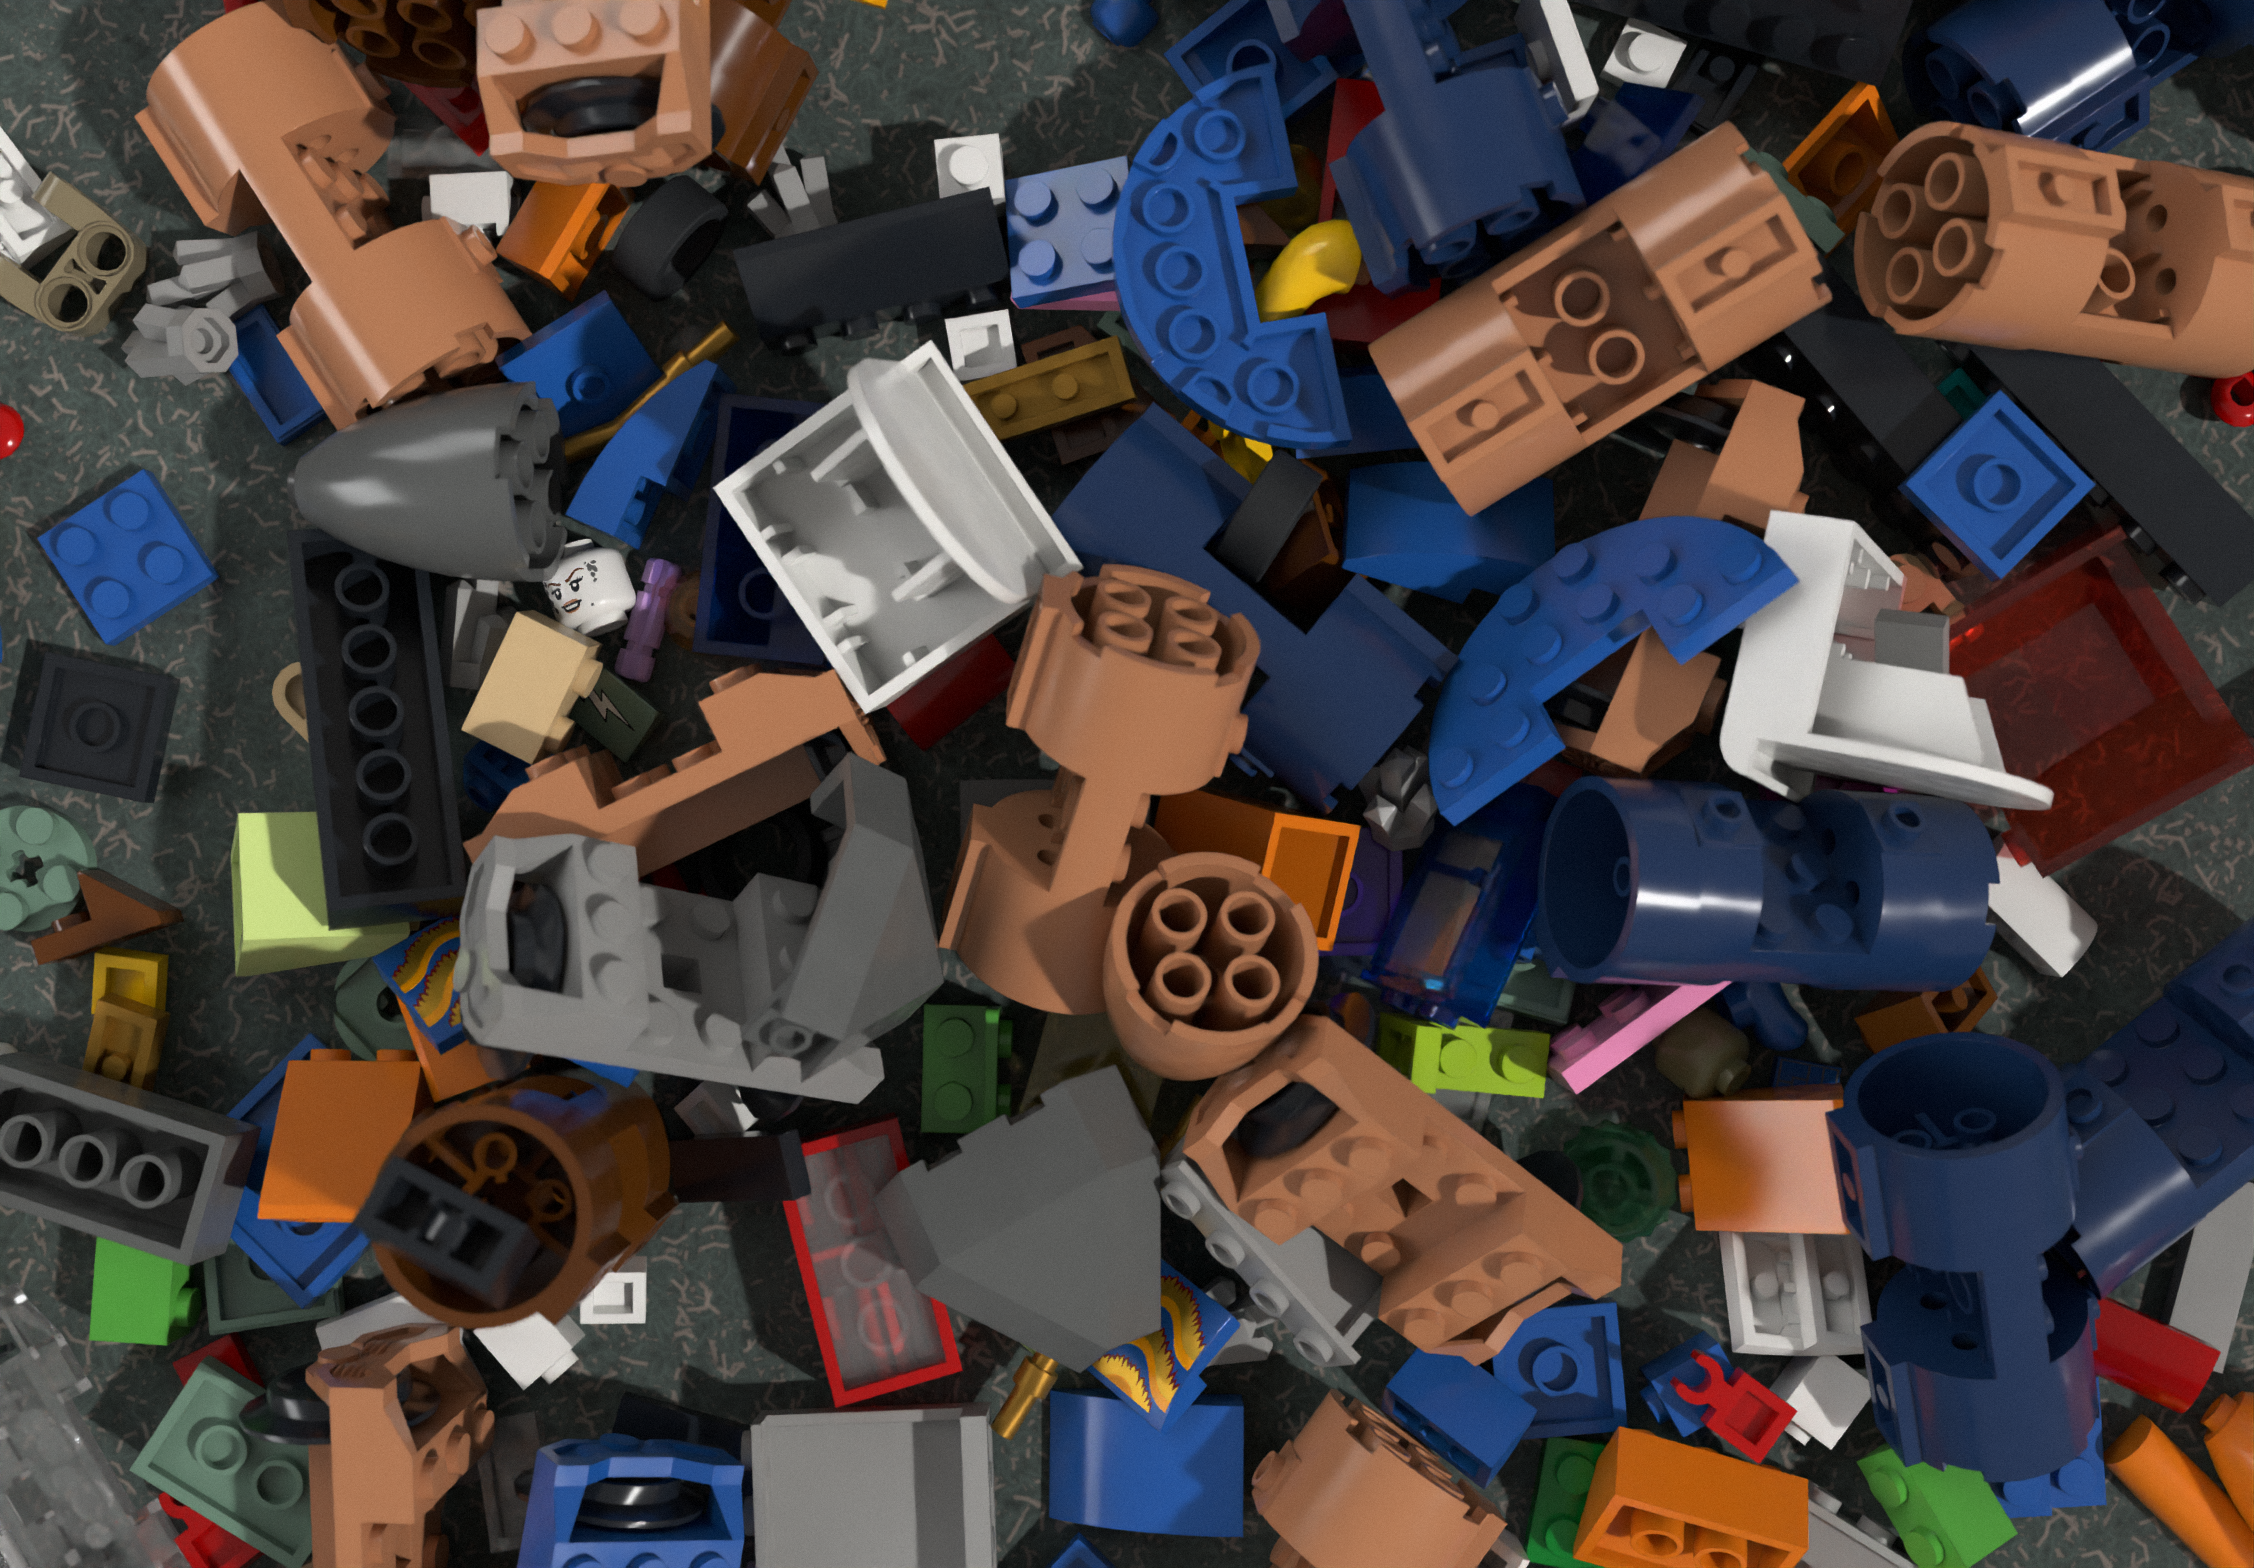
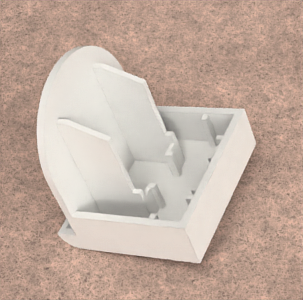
(897, 525)
(1820, 705)

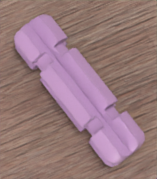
(647, 620)

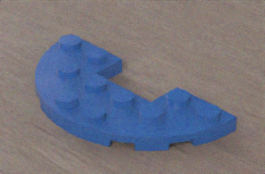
(1188, 276)
(1567, 616)

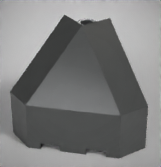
(872, 935)
(1042, 1223)

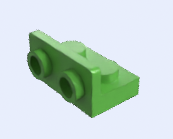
(964, 1067)

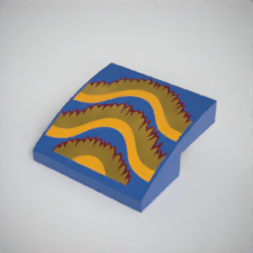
(422, 978)
(1162, 1369)

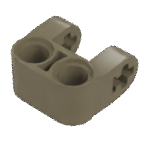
(78, 265)

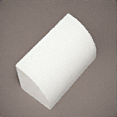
(2037, 916)

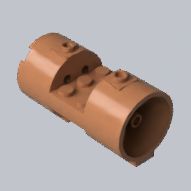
(282, 133)
(2061, 251)
(1601, 319)
(1133, 699)
(1368, 1497)

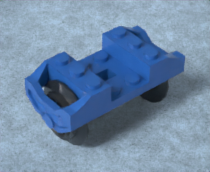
(627, 1505)

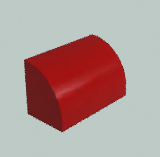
(954, 692)
(2151, 1356)

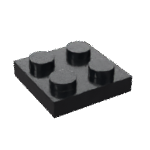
(99, 728)

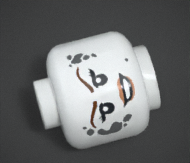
(591, 589)

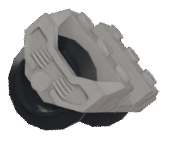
(634, 971)

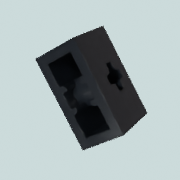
(446, 1232)

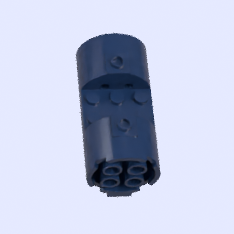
(2064, 65)
(1455, 162)
(1330, 691)
(1729, 888)
(2163, 1118)
(1968, 1174)

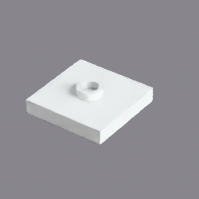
(1558, 55)

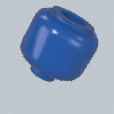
(1124, 20)

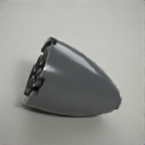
(446, 483)

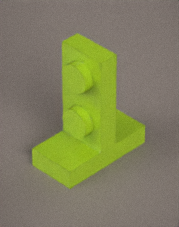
(1465, 1058)

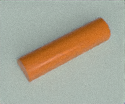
(2181, 1495)

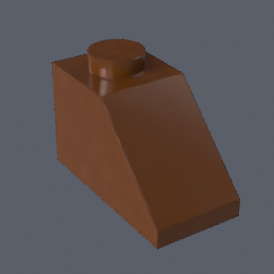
(1309, 562)
(1908, 1014)

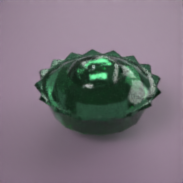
(1632, 1174)

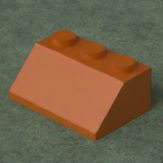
(1689, 1509)

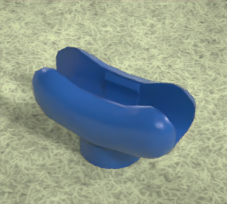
(1765, 1012)

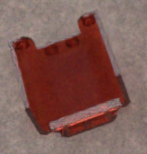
(2092, 699)

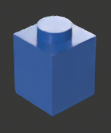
(1663, 1400)

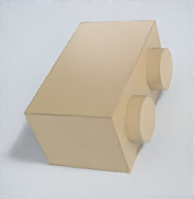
(534, 687)

